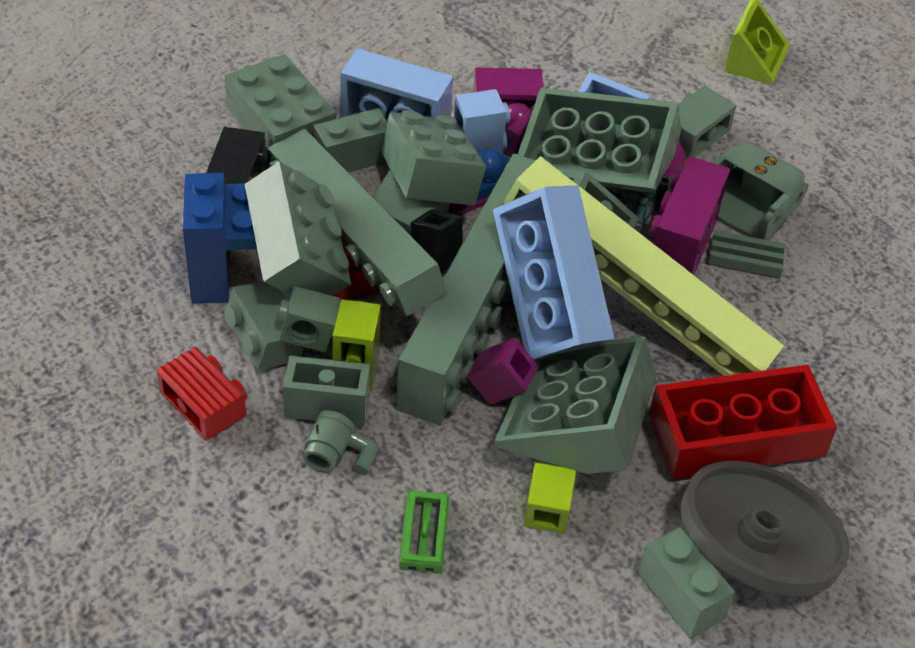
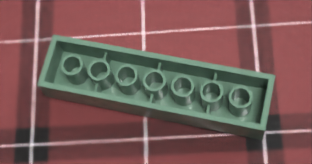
(459, 322)

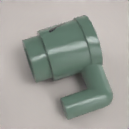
(330, 439)

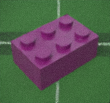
(690, 211)

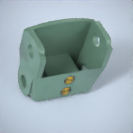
(759, 191)

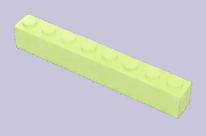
(662, 285)

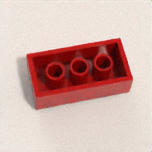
(741, 417)

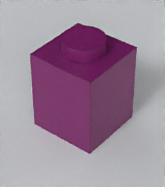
(502, 371)

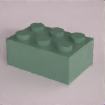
(275, 99)
(432, 158)
(296, 232)

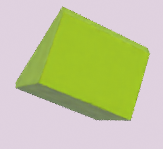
(756, 46)

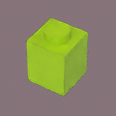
(550, 498)

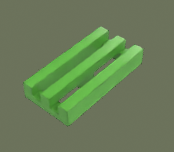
(421, 560)

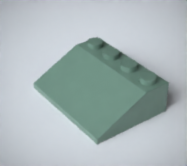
(609, 136)
(583, 407)

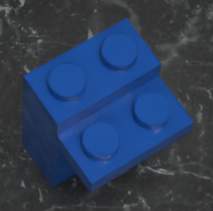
(213, 224)

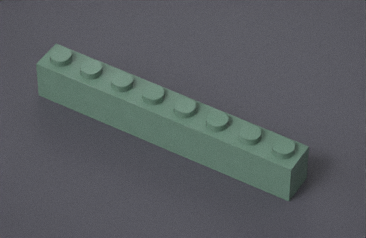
(369, 234)

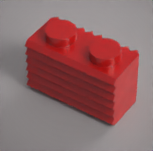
(202, 392)

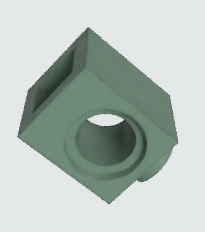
(308, 318)

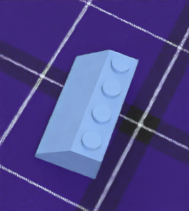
(553, 272)

